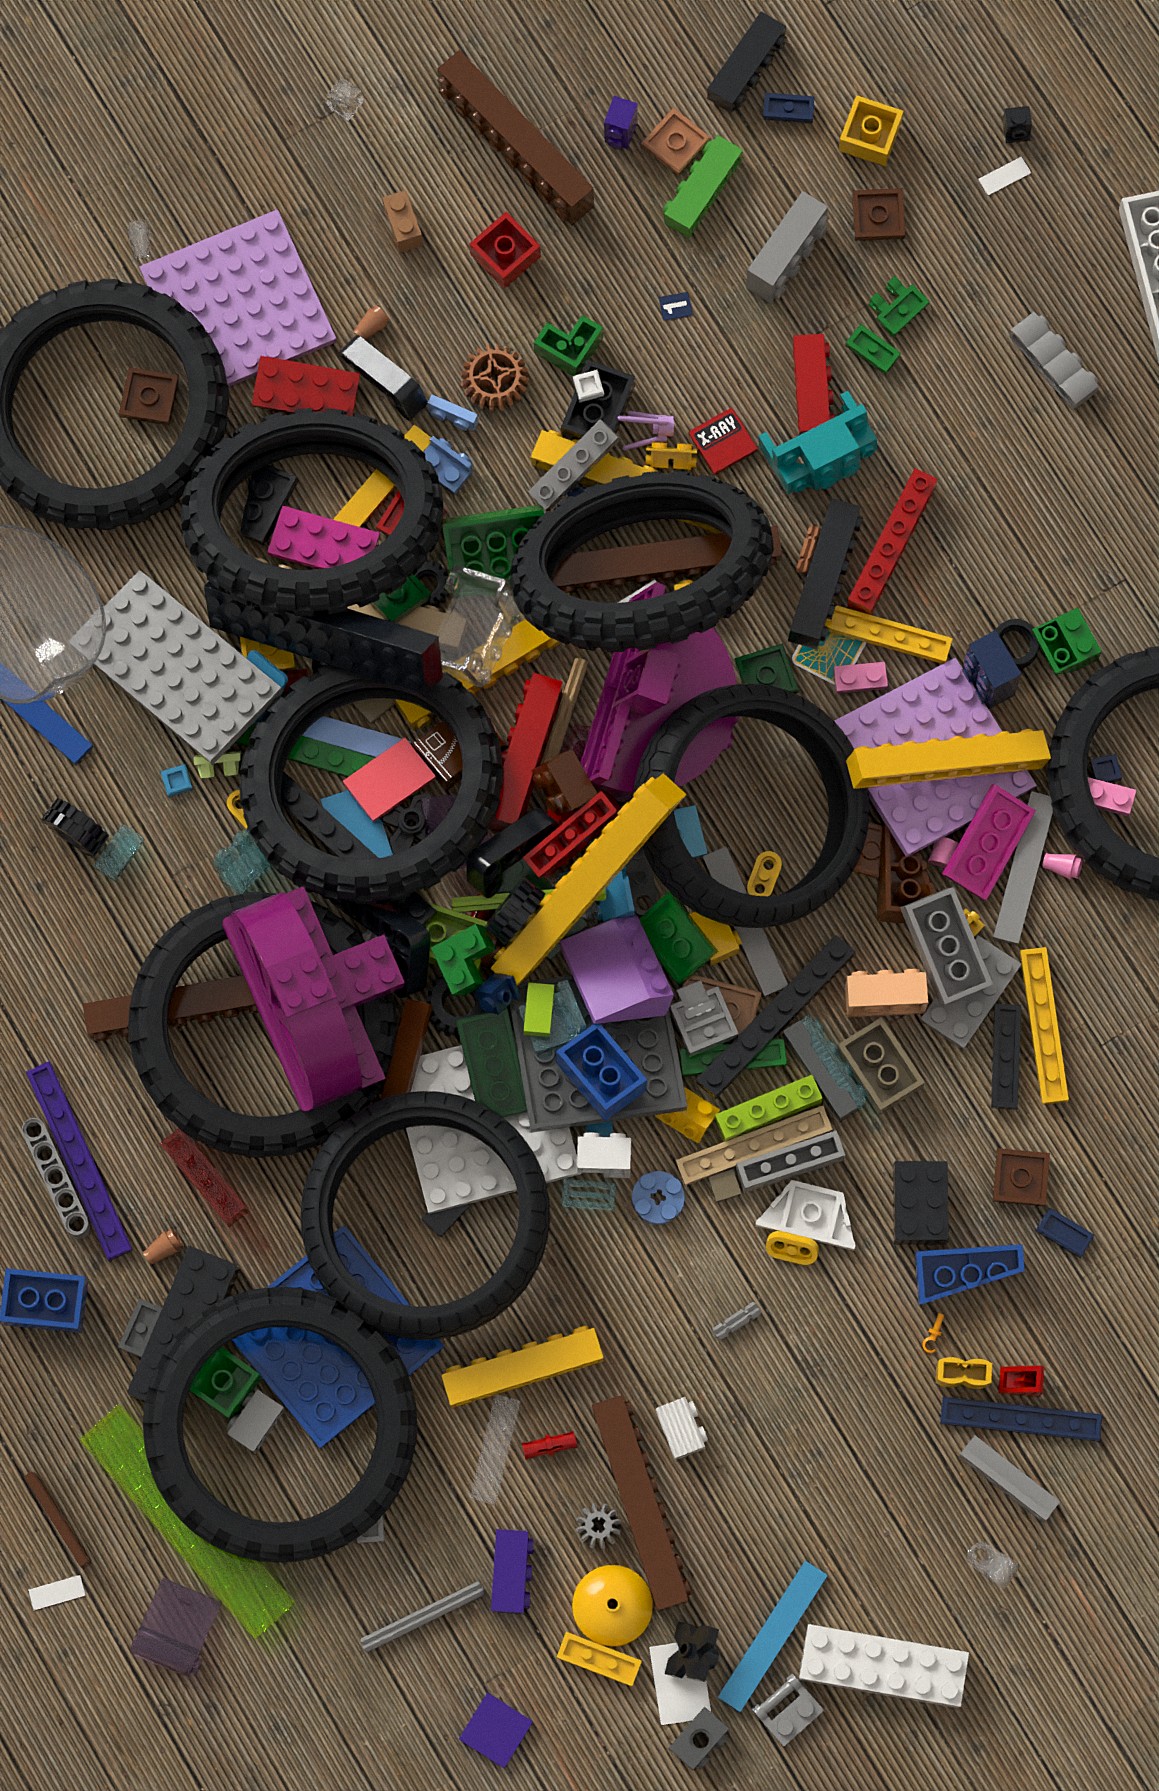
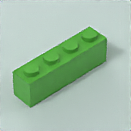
(702, 186)

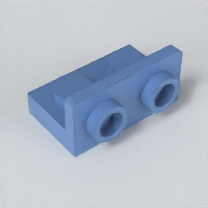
(450, 467)

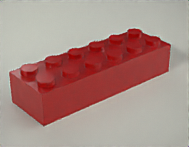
(526, 747)

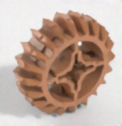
(485, 380)

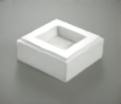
(588, 386)

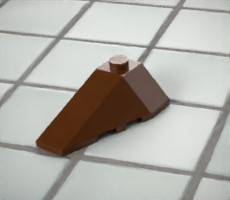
(899, 880)

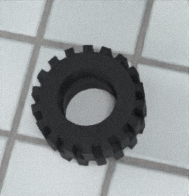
(439, 1017)

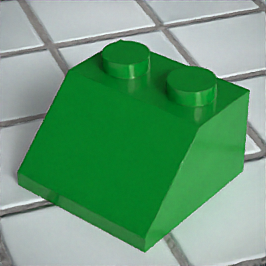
(225, 1383)

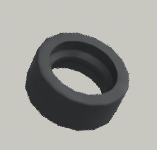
(1026, 628)

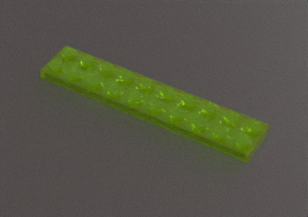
(237, 1581)

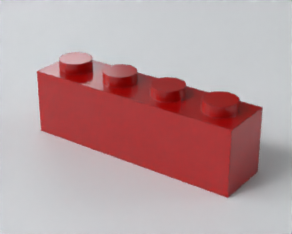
(811, 381)

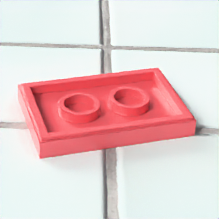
(389, 780)

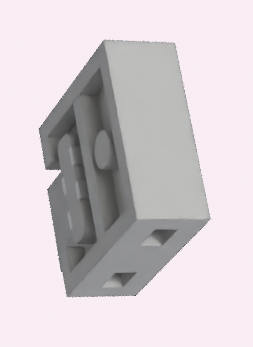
(702, 1018)

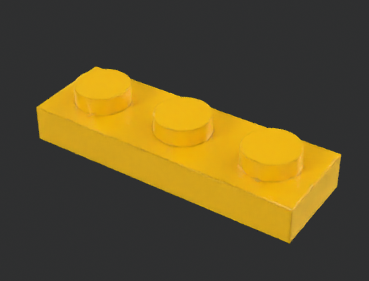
(599, 1659)

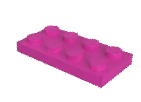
(318, 540)
(988, 842)

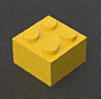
(870, 130)

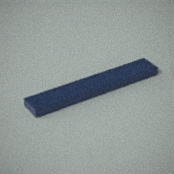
(1021, 1419)

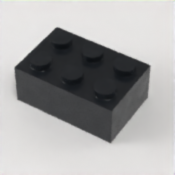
(584, 415)
(920, 1202)

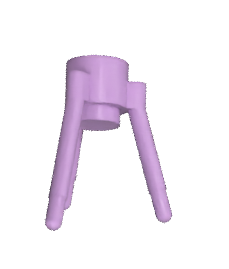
(661, 425)

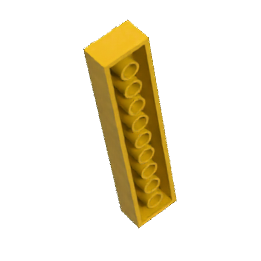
(588, 877)

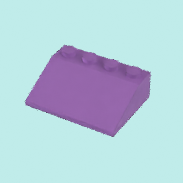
(617, 971)

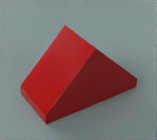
(1021, 1380)

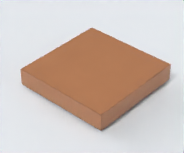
(676, 141)

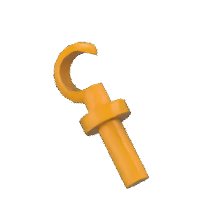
(934, 1332)

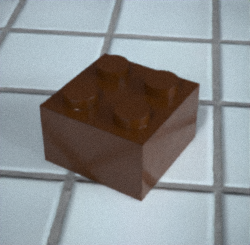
(563, 782)

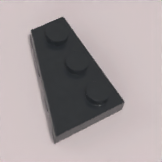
(267, 493)

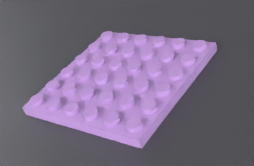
(246, 294)
(923, 709)

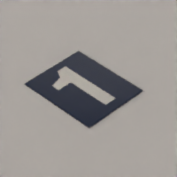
(675, 306)

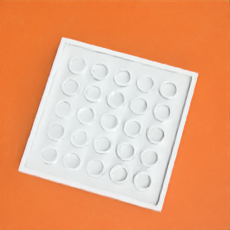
(461, 1168)

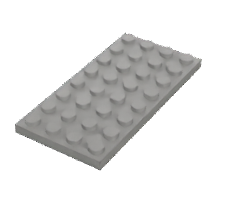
(181, 669)

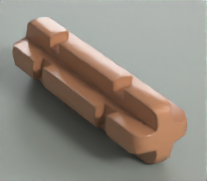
(808, 549)

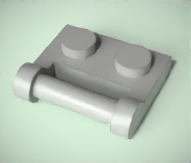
(792, 1718)

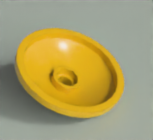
(615, 1625)

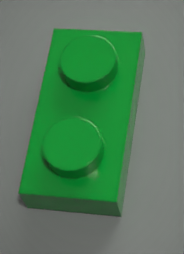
(873, 349)

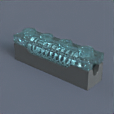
(820, 1060)

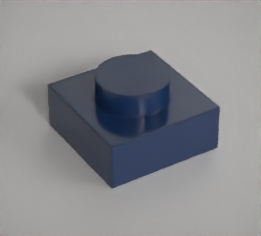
(1106, 768)

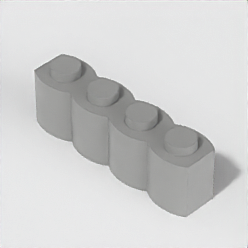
(1054, 361)

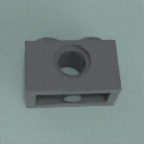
(703, 1723)

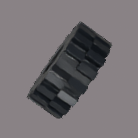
(75, 827)
(514, 910)

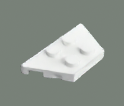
(810, 1213)

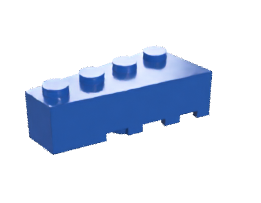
(956, 1270)

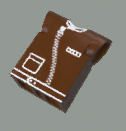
(443, 754)

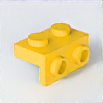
(694, 1120)

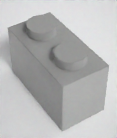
(255, 1421)

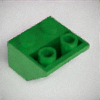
(1067, 642)

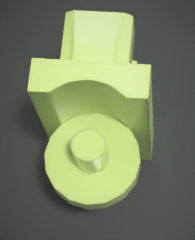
(230, 763)

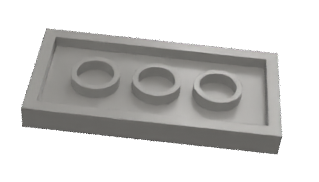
(963, 1017)

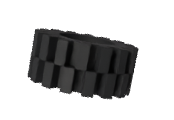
(441, 576)

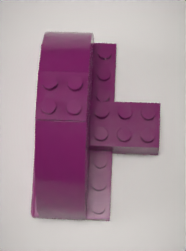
(642, 693)
(317, 992)

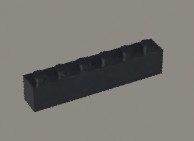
(824, 573)

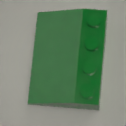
(488, 539)

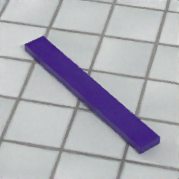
(79, 1161)

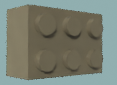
(880, 1066)

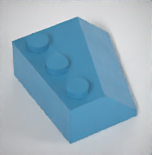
(618, 899)

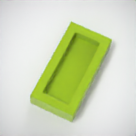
(539, 1009)

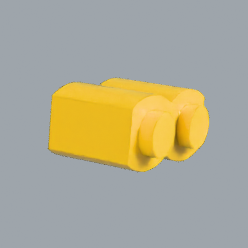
(956, 1372)

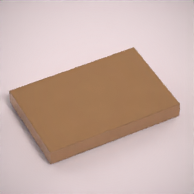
(740, 1001)

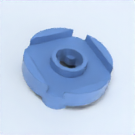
(649, 1185)

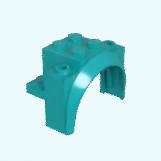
(826, 450)

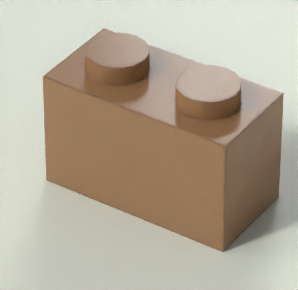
(402, 221)

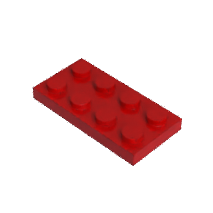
(295, 385)

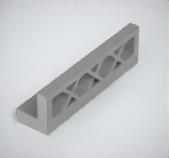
(1009, 1479)

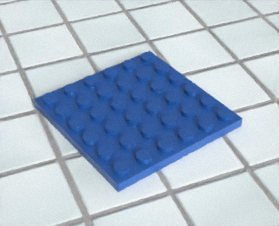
(313, 1373)

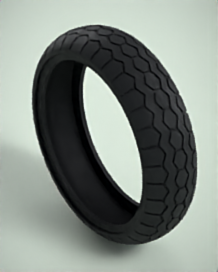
(846, 805)
(374, 1123)

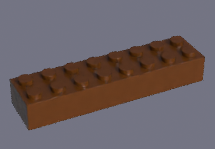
(515, 138)

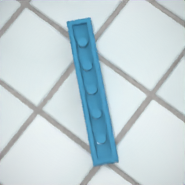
(772, 1636)

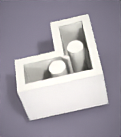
(604, 1155)

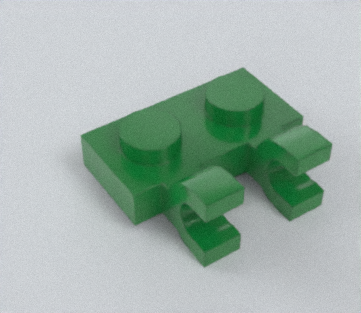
(901, 310)

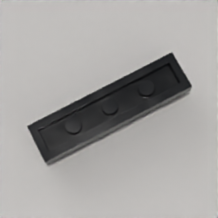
(1005, 1056)

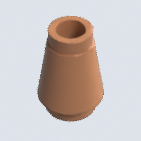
(371, 323)
(164, 1246)

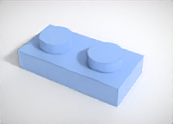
(444, 409)

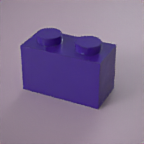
(620, 123)

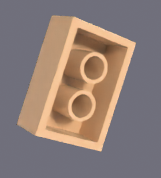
(886, 993)

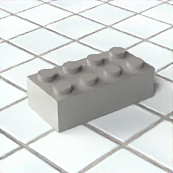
(787, 248)
(946, 946)

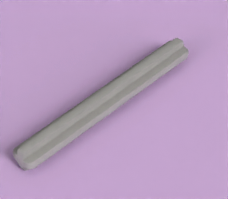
(422, 1616)

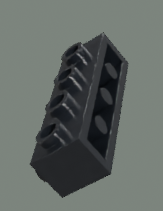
(746, 62)

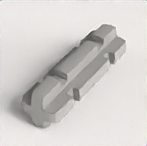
(736, 1321)

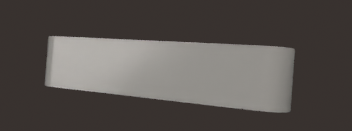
(47, 1169)

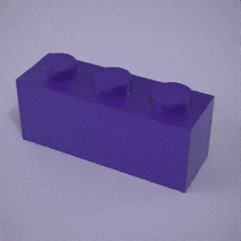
(511, 1571)

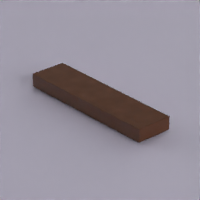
(407, 1048)
(58, 1519)

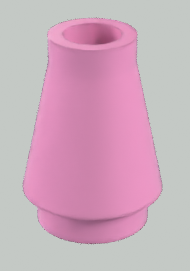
(1063, 864)

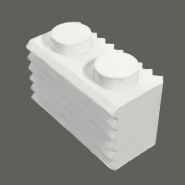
(680, 1428)

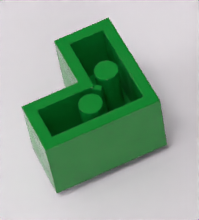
(571, 350)
(458, 955)

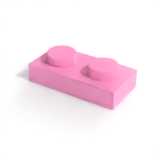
(860, 677)
(1112, 797)

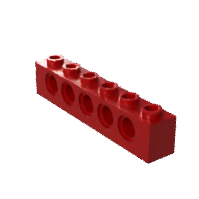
(892, 542)

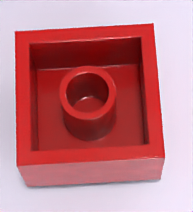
(505, 250)

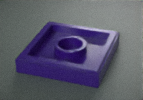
(495, 1730)

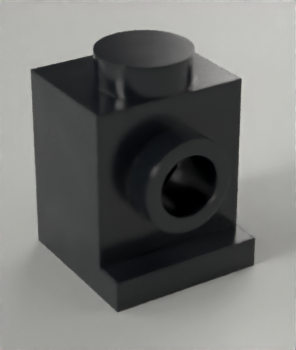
(1017, 124)

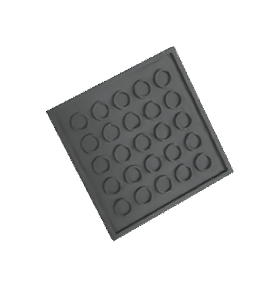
(555, 1100)

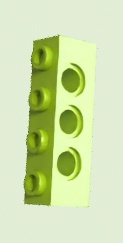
(768, 1108)

